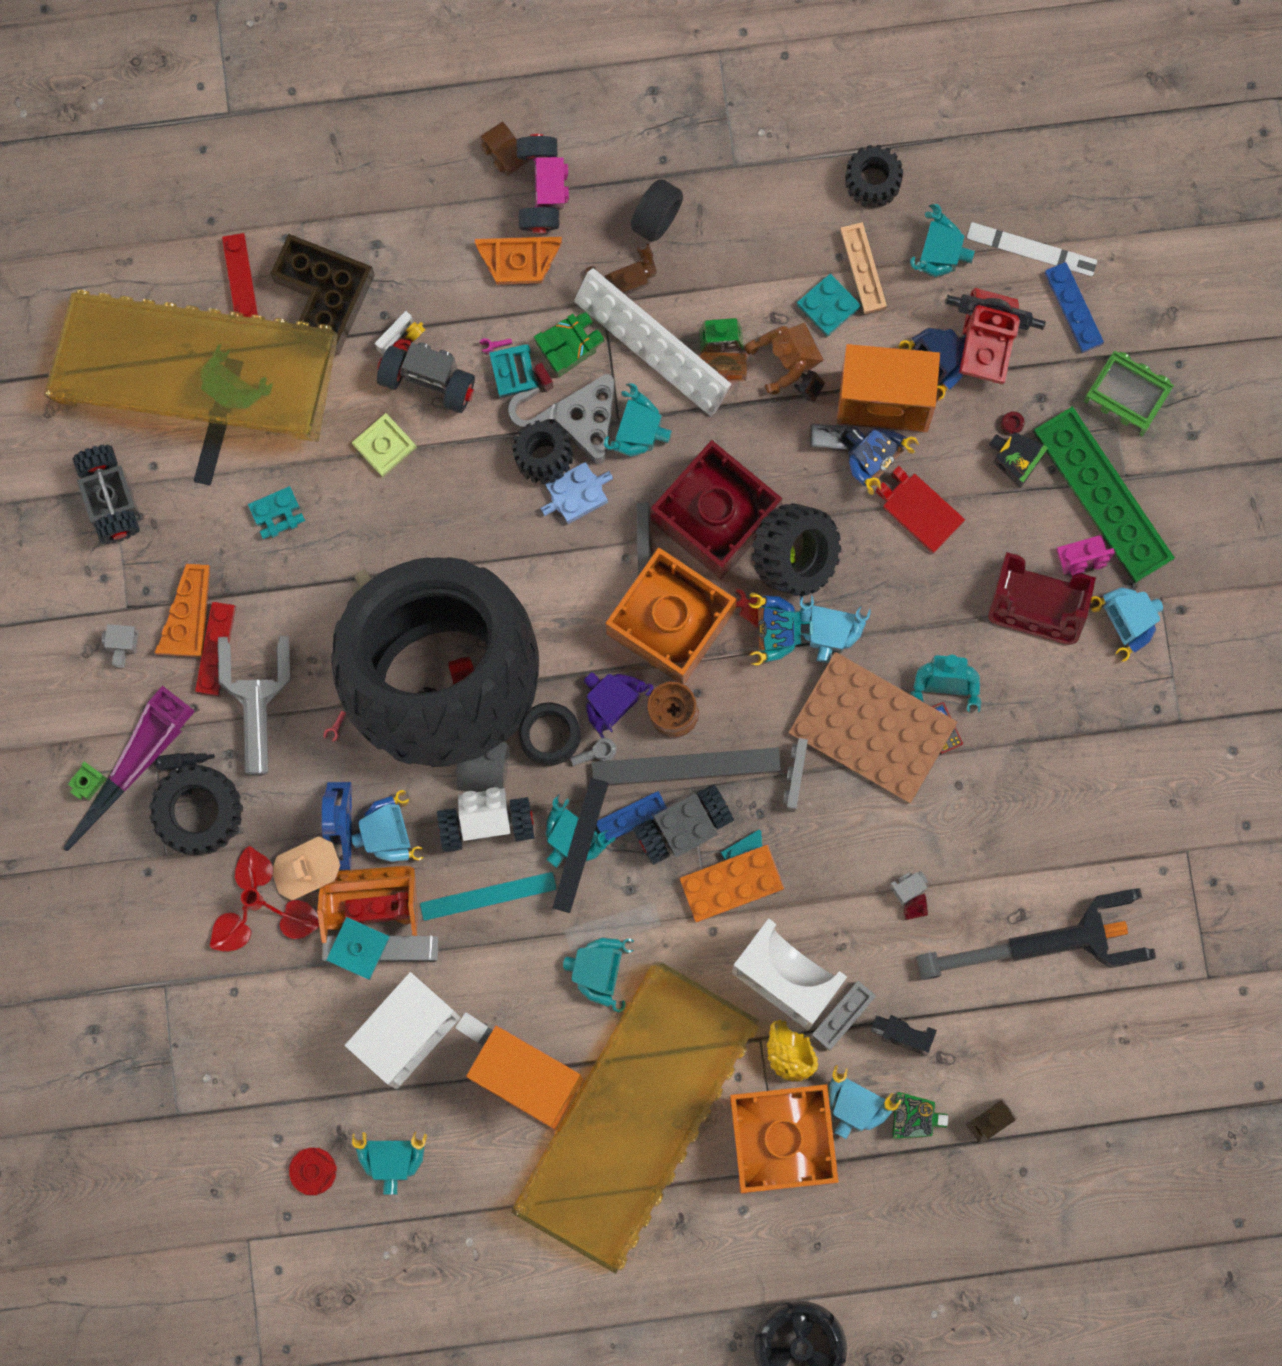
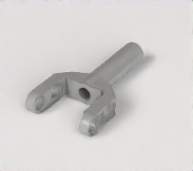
(254, 697)

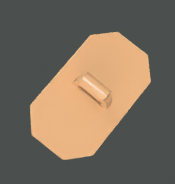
(305, 868)

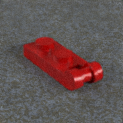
(378, 908)

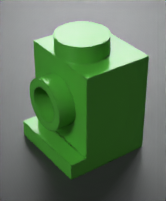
(94, 778)

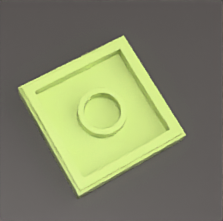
(384, 445)

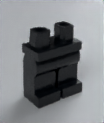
(903, 1035)

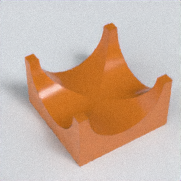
(784, 1139)

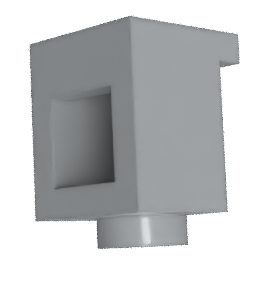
(909, 886)

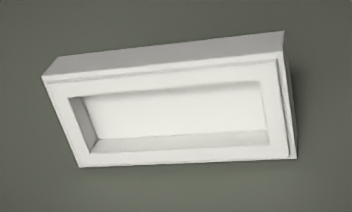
(394, 333)

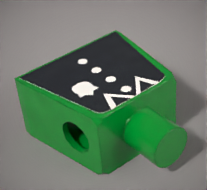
(721, 336)

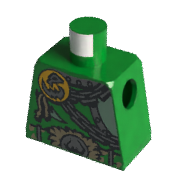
(916, 1117)

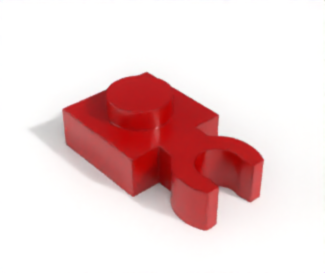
(747, 611)

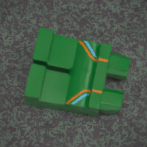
(568, 343)

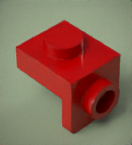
(460, 669)

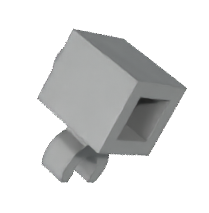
(120, 641)

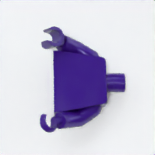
(612, 698)

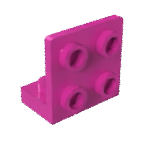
(1084, 555)

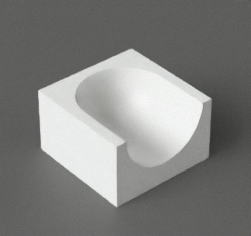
(786, 976)
(402, 1031)

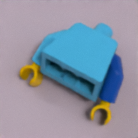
(1132, 616)
(385, 831)

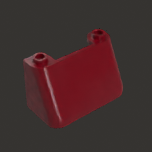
(1040, 603)

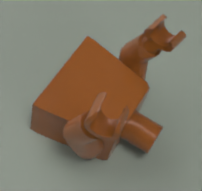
(795, 350)

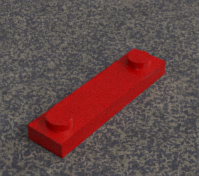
(240, 274)

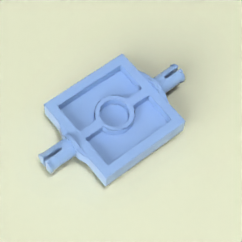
(576, 493)

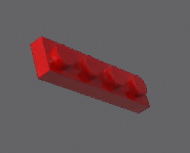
(219, 625)

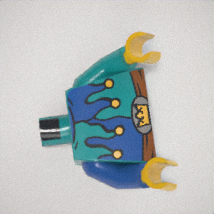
(778, 628)

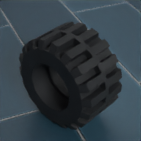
(880, 160)
(537, 436)

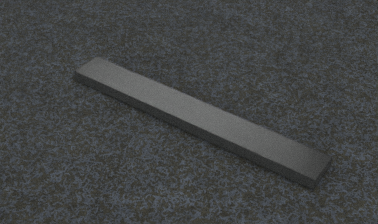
(687, 766)

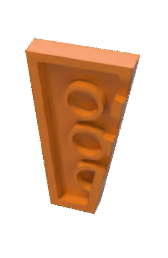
(186, 622)

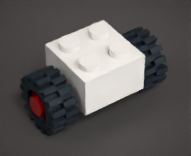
(484, 816)

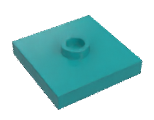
(358, 948)

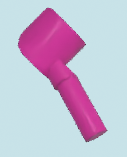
(495, 344)

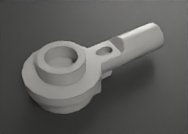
(603, 749)

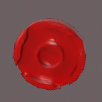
(312, 1171)

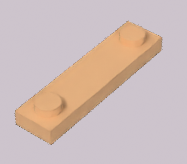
(863, 268)

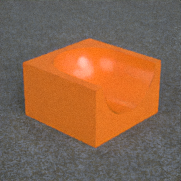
(888, 388)
(670, 616)
(525, 1077)

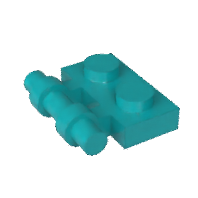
(275, 506)

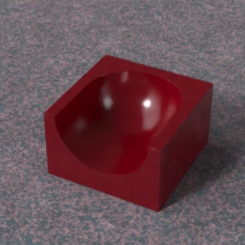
(715, 509)

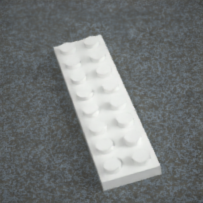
(652, 342)

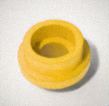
(414, 331)

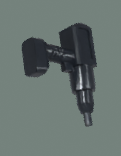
(177, 760)

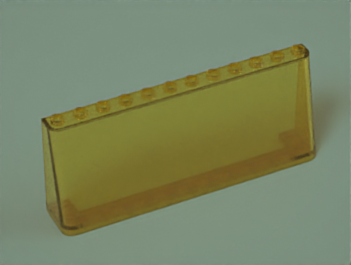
(193, 364)
(635, 1116)

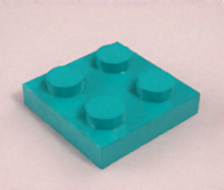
(828, 305)

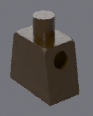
(991, 1121)

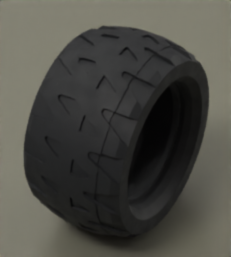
(421, 601)

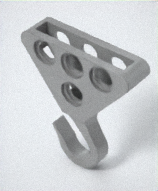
(582, 401)

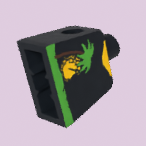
(1017, 456)

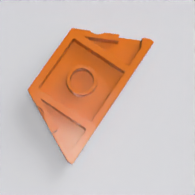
(518, 258)

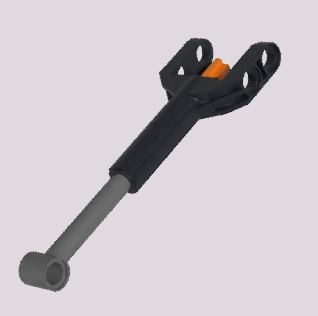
(1087, 935)

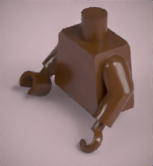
(634, 275)

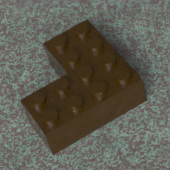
(330, 280)

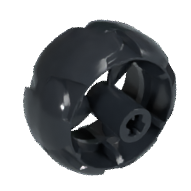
(803, 1318)

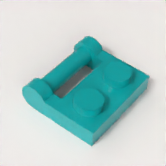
(506, 372)

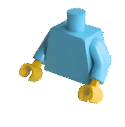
(856, 1105)

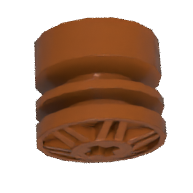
(660, 706)

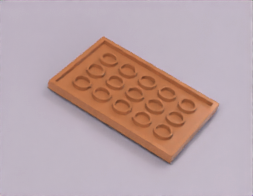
(873, 727)

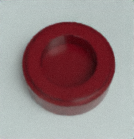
(1012, 423)

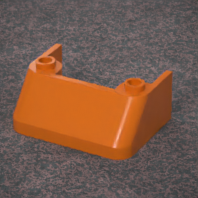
(365, 884)

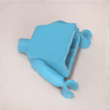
(831, 628)

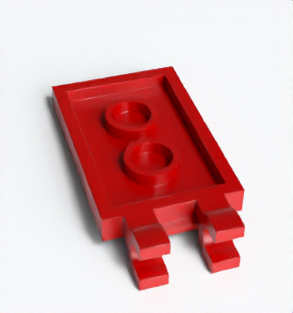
(920, 510)

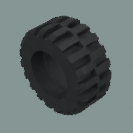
(775, 543)
(164, 803)

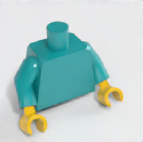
(390, 1159)

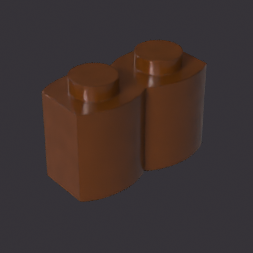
(502, 147)

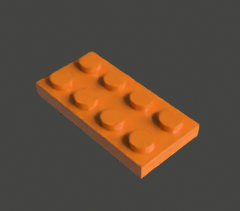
(732, 883)

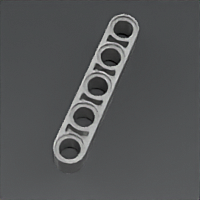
(400, 949)

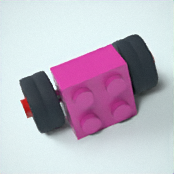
(549, 183)

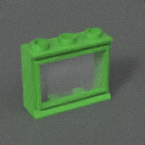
(1129, 391)

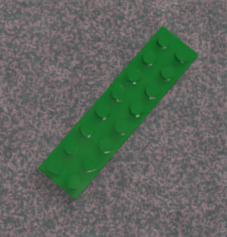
(1104, 495)

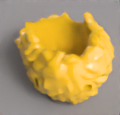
(790, 1053)

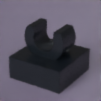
(810, 385)

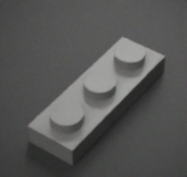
(795, 774)
(843, 1015)

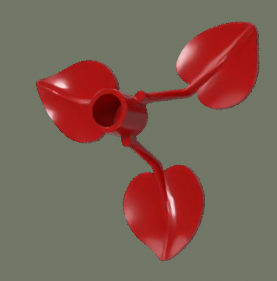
(255, 870)

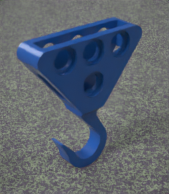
(338, 818)

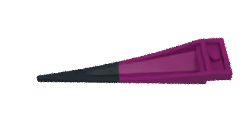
(153, 734)

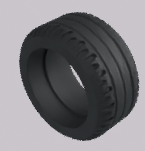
(656, 210)
(538, 712)

